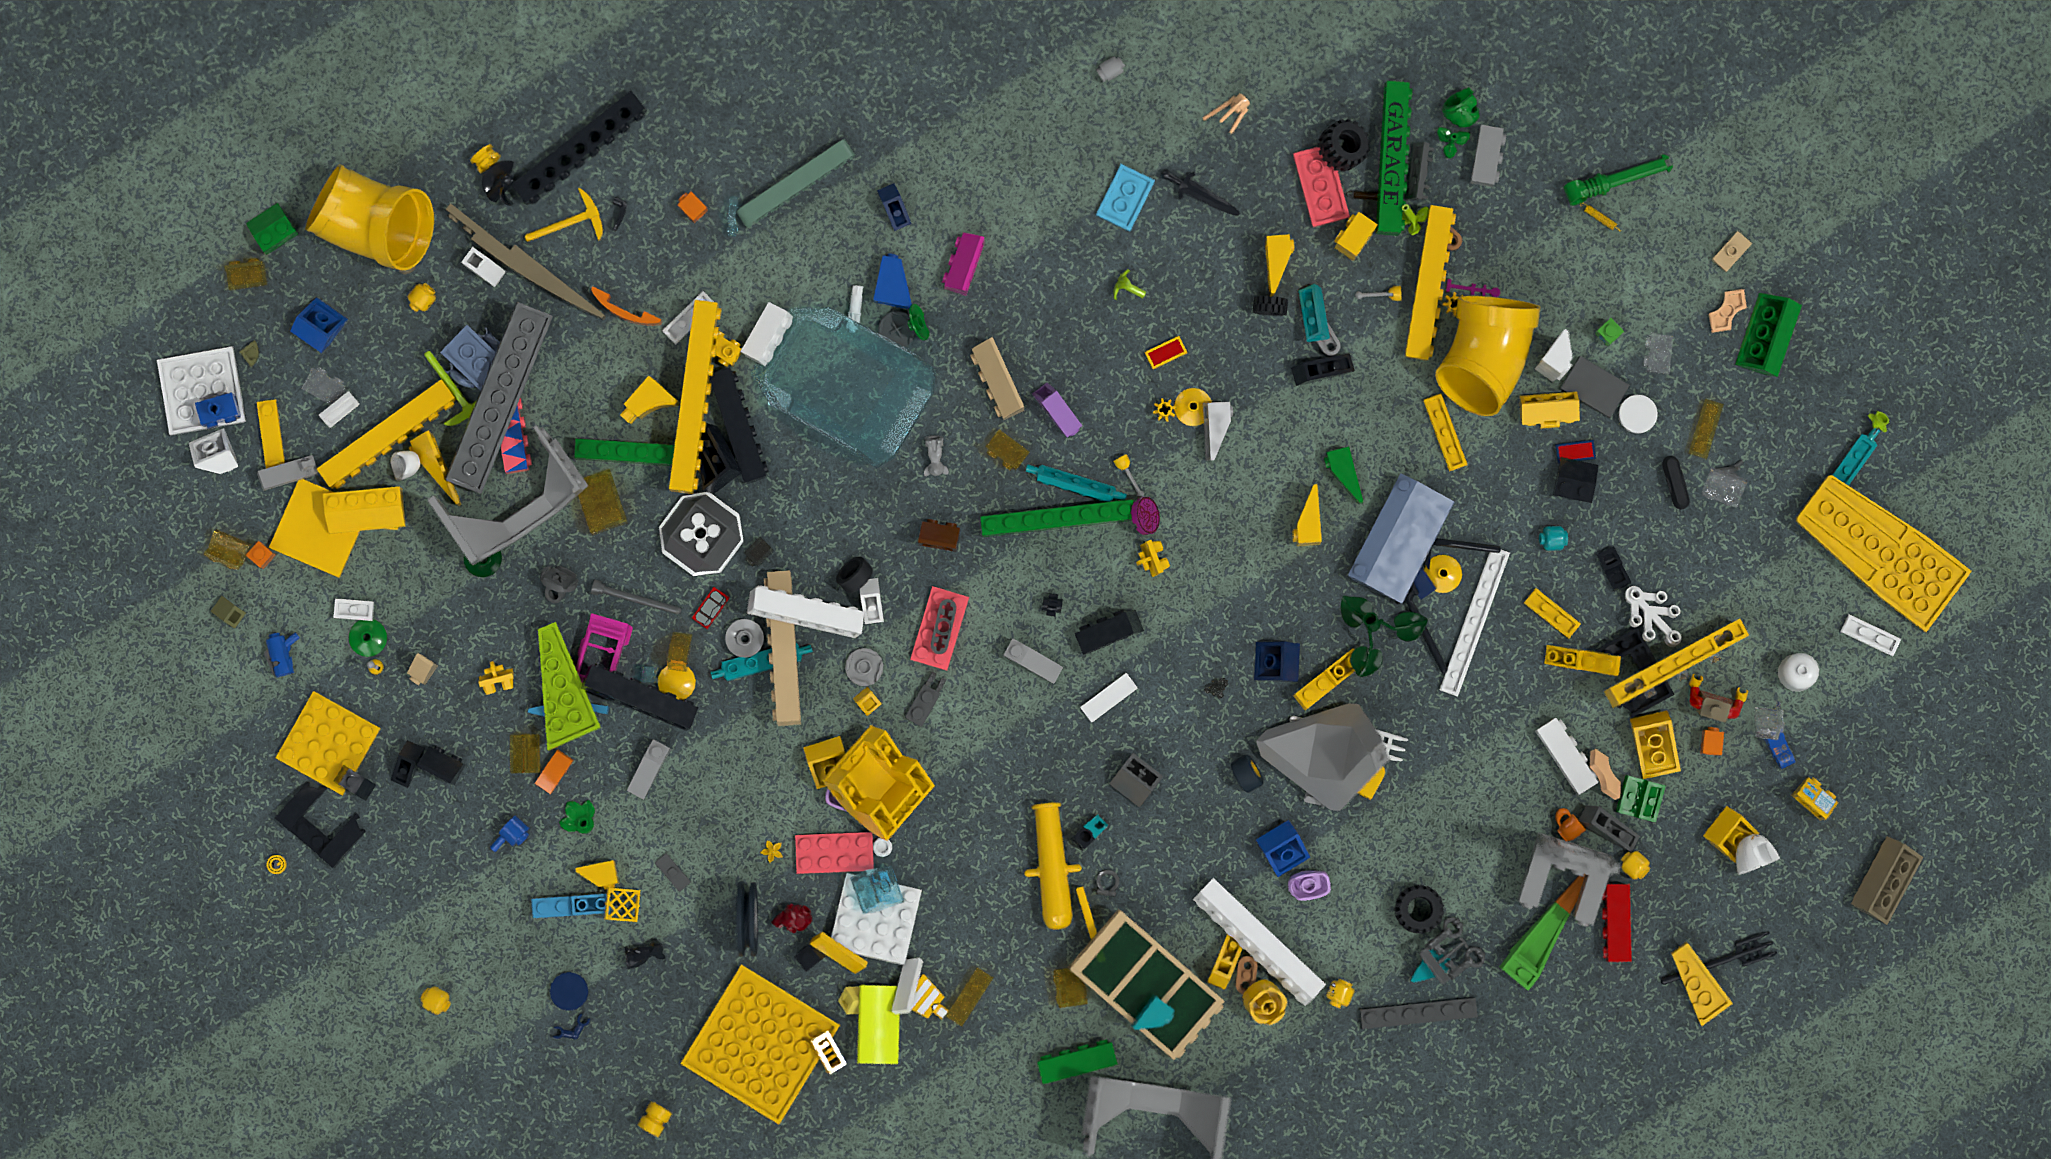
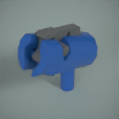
(278, 654)

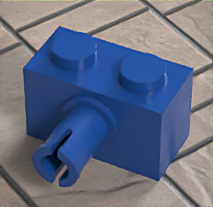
(218, 410)

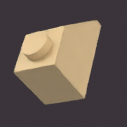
(421, 669)

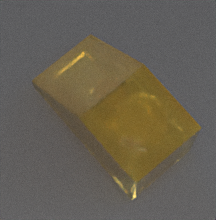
(679, 651)

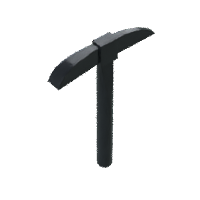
(1462, 545)

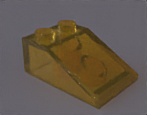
(602, 503)

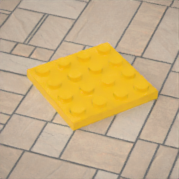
(326, 740)

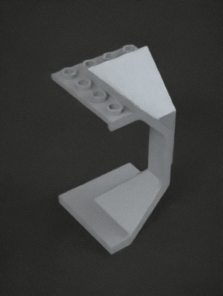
(486, 537)
(1201, 1112)

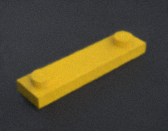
(270, 433)

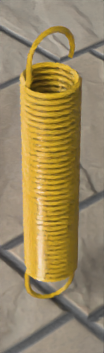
(1600, 217)

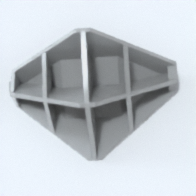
(1327, 753)

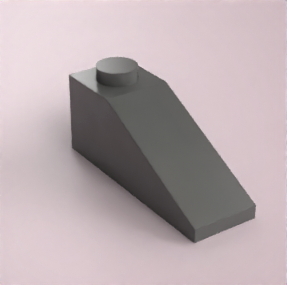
(1608, 827)

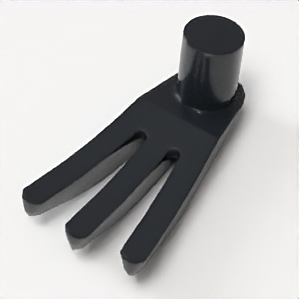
(621, 203)

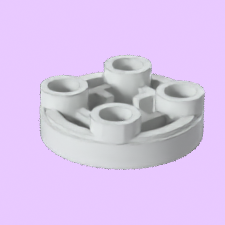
(1638, 414)

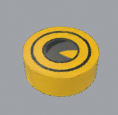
(276, 864)

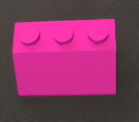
(963, 263)

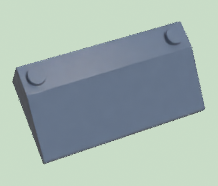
(1401, 538)

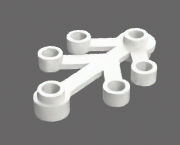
(1651, 614)

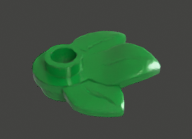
(576, 815)

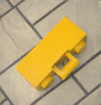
(1549, 409)

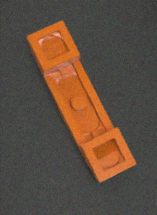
(646, 318)

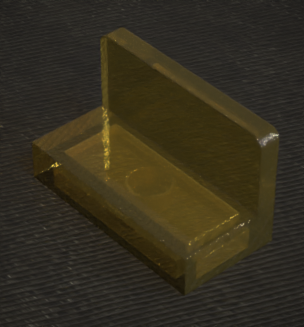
(524, 753)

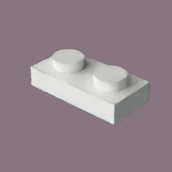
(354, 609)

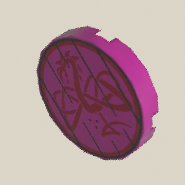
(1145, 515)

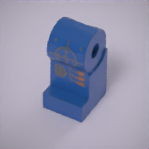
(1780, 751)

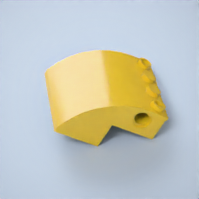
(878, 783)

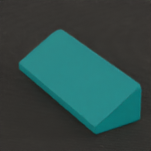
(1314, 313)

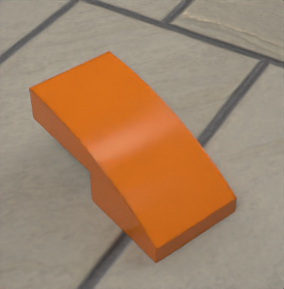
(554, 771)

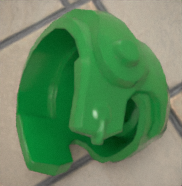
(1461, 108)

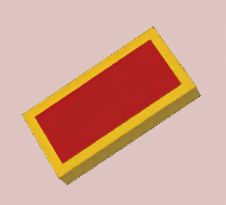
(1165, 352)

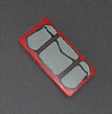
(710, 608)

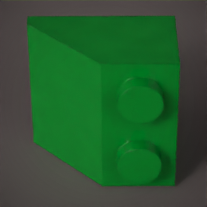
(271, 229)

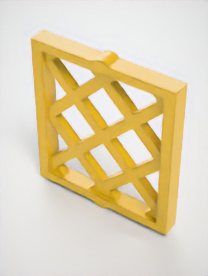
(634, 905)

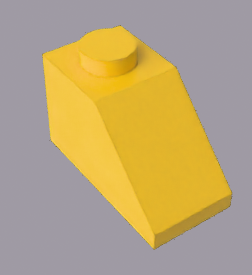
(600, 874)

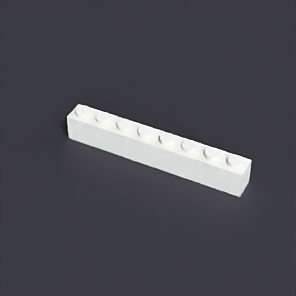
(1259, 942)

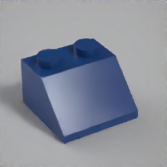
(318, 325)
(1283, 848)

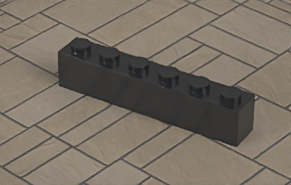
(737, 425)
(639, 697)

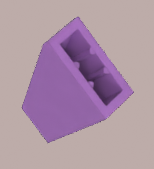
(1057, 410)

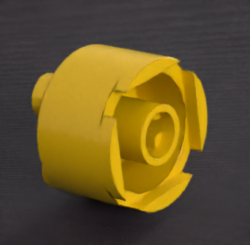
(1264, 1002)

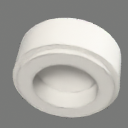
(882, 848)

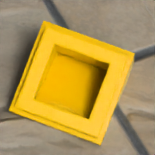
(867, 701)

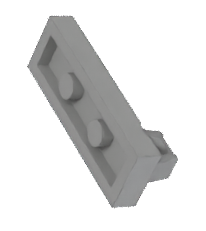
(287, 472)

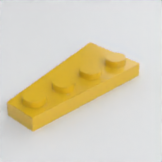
(1703, 990)

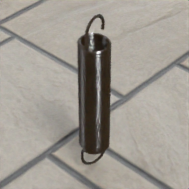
(1364, 195)

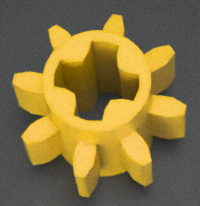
(1448, 304)
(1167, 405)

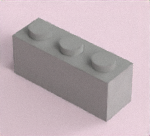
(1488, 156)

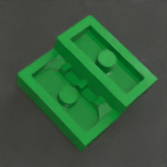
(1640, 798)

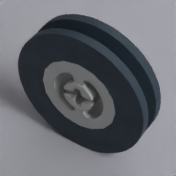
(747, 919)

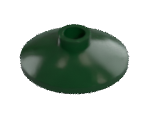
(484, 569)

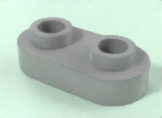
(1333, 340)

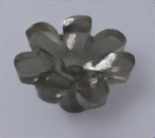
(1217, 687)

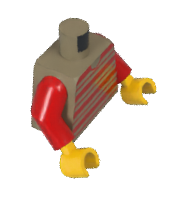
(1713, 705)

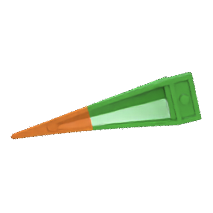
(1533, 949)

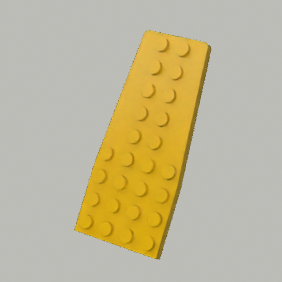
(1883, 552)

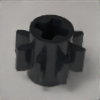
(1052, 604)

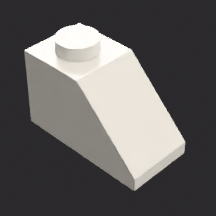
(871, 602)

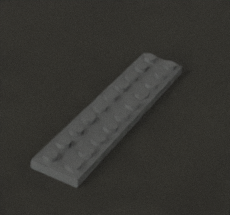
(498, 397)

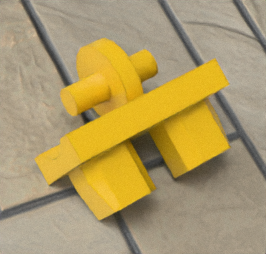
(1150, 559)
(505, 677)

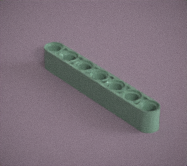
(795, 182)

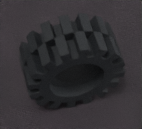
(1270, 306)

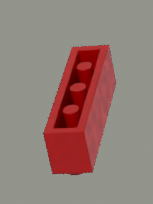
(1618, 923)

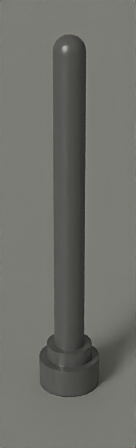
(600, 588)

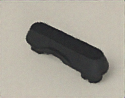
(1676, 482)

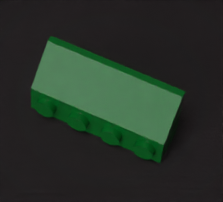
(1768, 334)

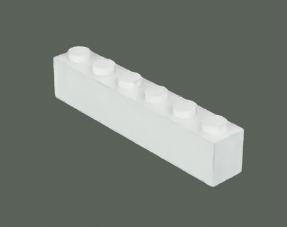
(805, 612)

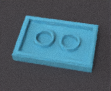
(1125, 197)

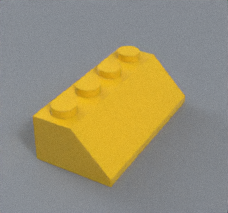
(364, 510)

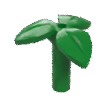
(1459, 138)

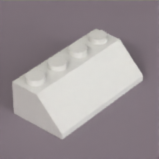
(1556, 360)

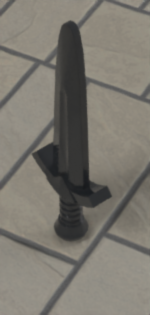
(1199, 192)

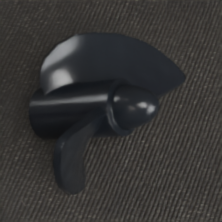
(498, 181)

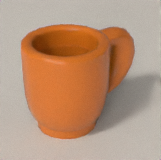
(1571, 827)

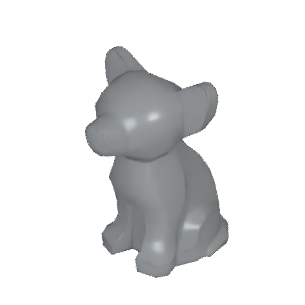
(934, 446)

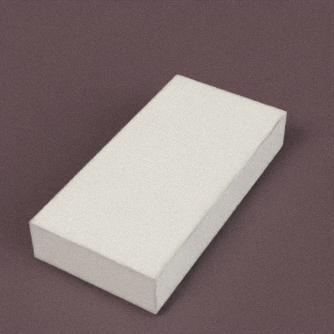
(339, 409)

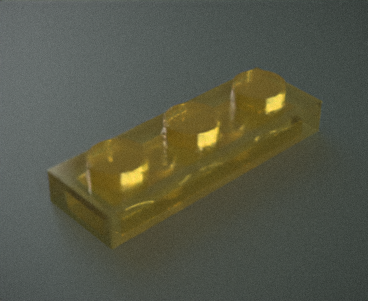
(1705, 429)
(969, 996)

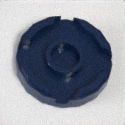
(569, 991)

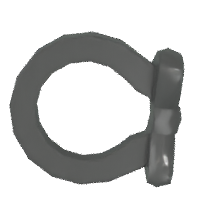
(1100, 891)

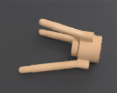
(1238, 104)

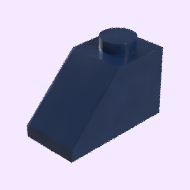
(894, 206)

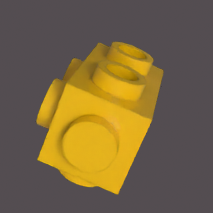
(727, 351)

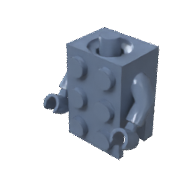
(470, 356)

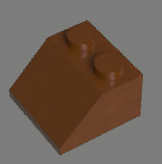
(939, 536)

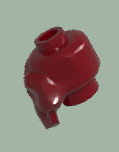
(794, 918)

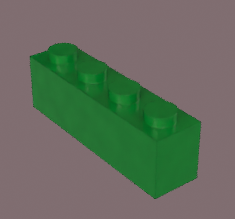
(1078, 1062)

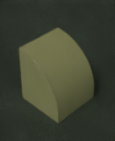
(228, 612)

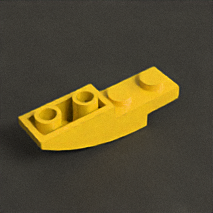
(1582, 660)
(1325, 681)

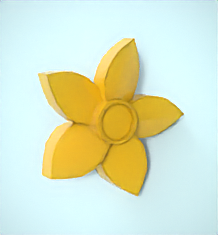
(772, 851)

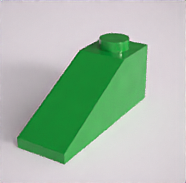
(1343, 469)

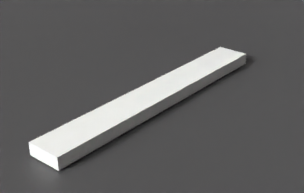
(1474, 622)

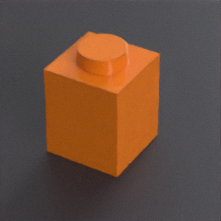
(692, 206)
(260, 555)
(1712, 741)

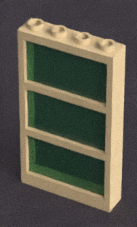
(1131, 968)

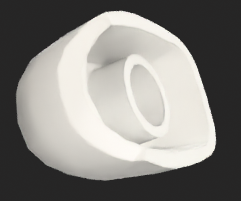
(404, 464)

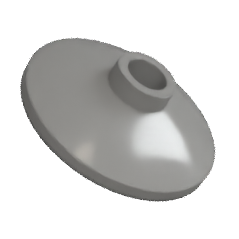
(739, 629)

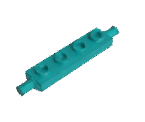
(1856, 457)
(1075, 483)
(755, 664)

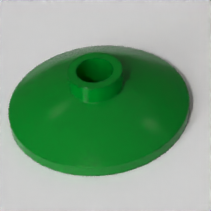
(917, 322)
(377, 640)

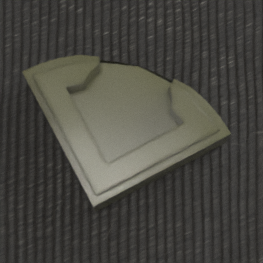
(250, 353)

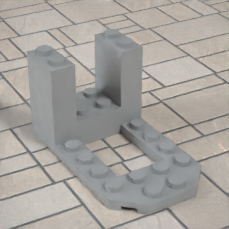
(1581, 861)

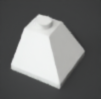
(213, 453)

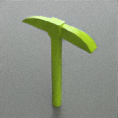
(467, 407)

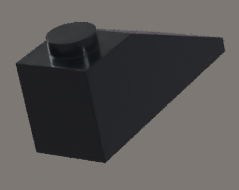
(1322, 369)

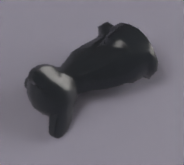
(638, 956)

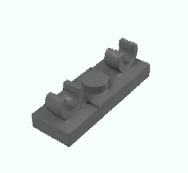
(1418, 171)

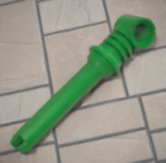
(1580, 191)

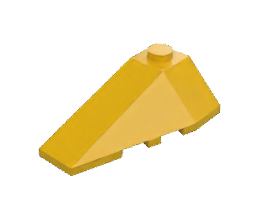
(432, 460)

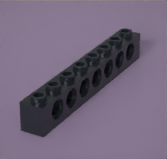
(627, 102)

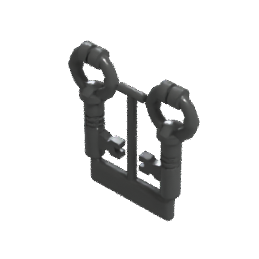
(1434, 965)

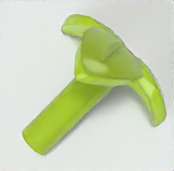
(1410, 217)
(1124, 283)

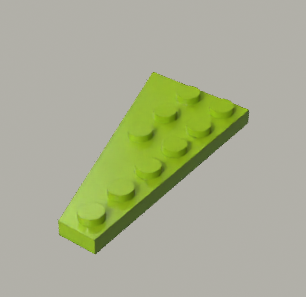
(565, 703)

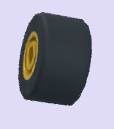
(1247, 773)

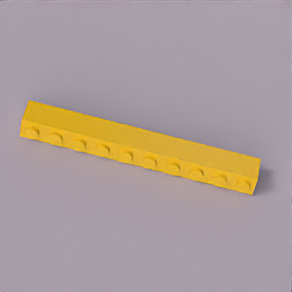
(694, 395)

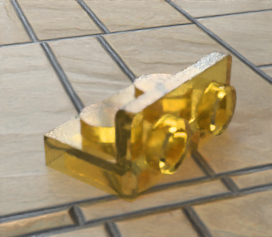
(246, 274)

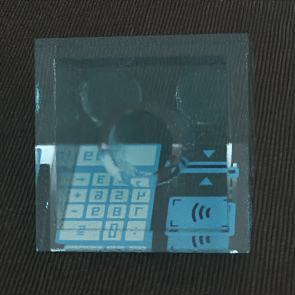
(877, 889)

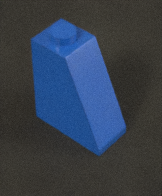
(892, 283)

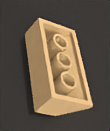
(997, 378)

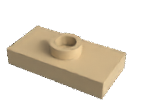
(1731, 251)

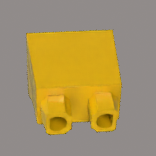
(646, 399)

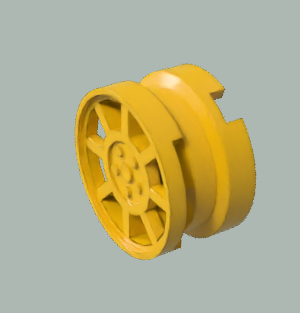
(485, 158)

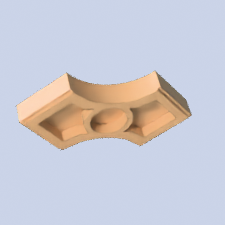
(1722, 318)
(1600, 765)

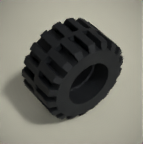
(1355, 138)
(1433, 899)

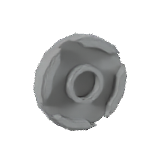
(862, 672)

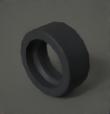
(854, 574)

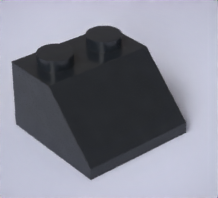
(1576, 480)
(441, 765)

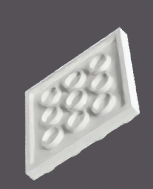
(195, 379)
(879, 934)

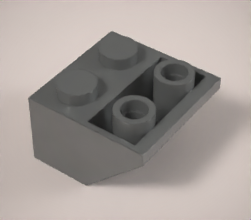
(1136, 780)

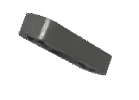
(951, 614)

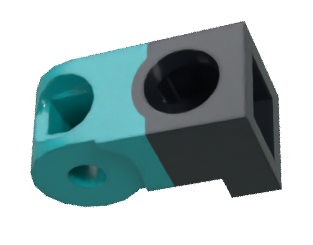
(1089, 832)

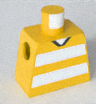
(928, 999)

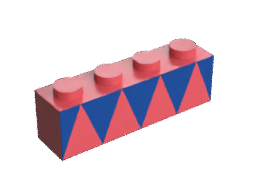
(515, 443)

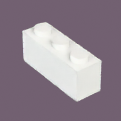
(767, 334)

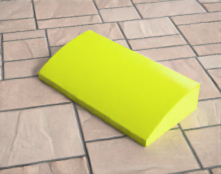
(877, 1025)

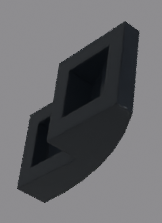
(1613, 568)

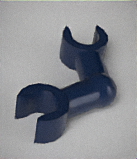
(575, 1033)

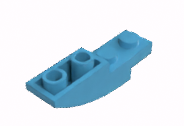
(569, 906)

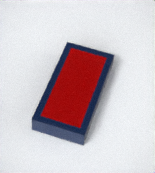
(1576, 450)

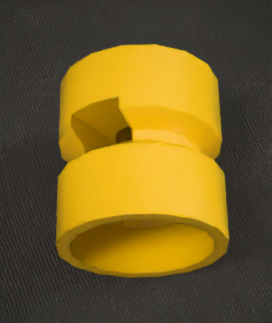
(654, 1119)

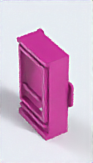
(608, 628)

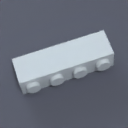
(1566, 755)

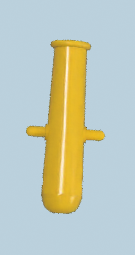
(1052, 867)

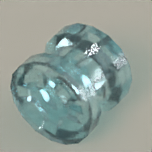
(649, 674)

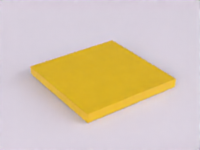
(305, 533)

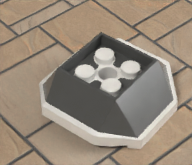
(709, 553)

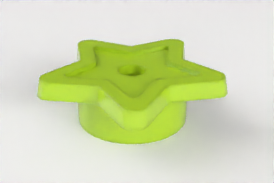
(1879, 420)

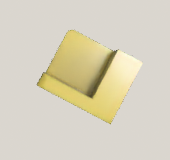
(850, 1000)

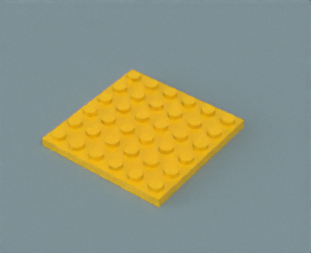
(759, 1044)

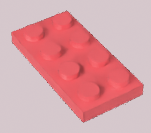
(1320, 188)
(922, 650)
(834, 852)

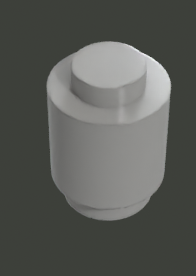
(1110, 68)

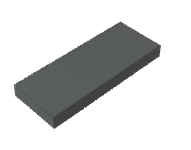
(672, 872)

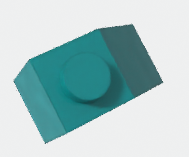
(1423, 971)
(1154, 1014)

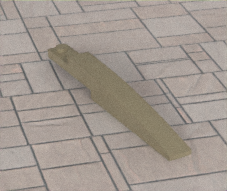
(522, 264)

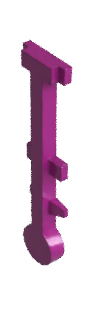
(1495, 292)

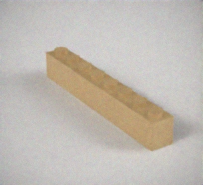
(783, 658)

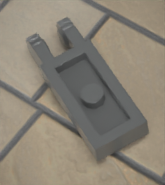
(925, 701)

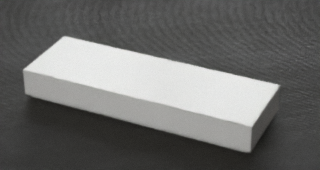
(682, 323)
(1870, 635)
(1109, 697)
(907, 986)

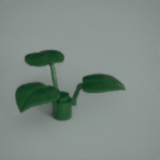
(1358, 611)

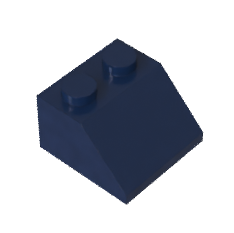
(1277, 661)

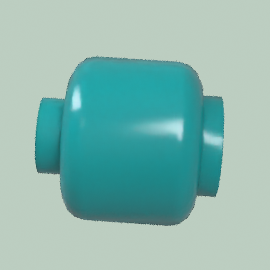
(1553, 538)

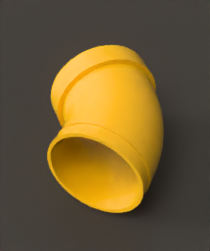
(373, 219)
(1487, 352)

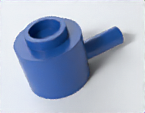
(513, 832)

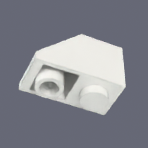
(483, 267)

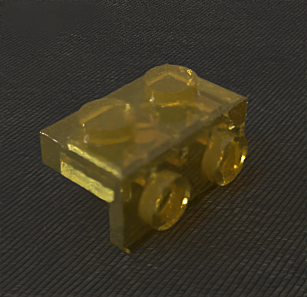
(1007, 450)
(227, 550)
(1070, 988)

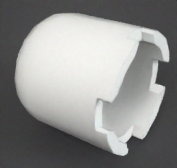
(1798, 672)

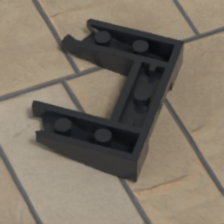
(1633, 643)
(328, 850)

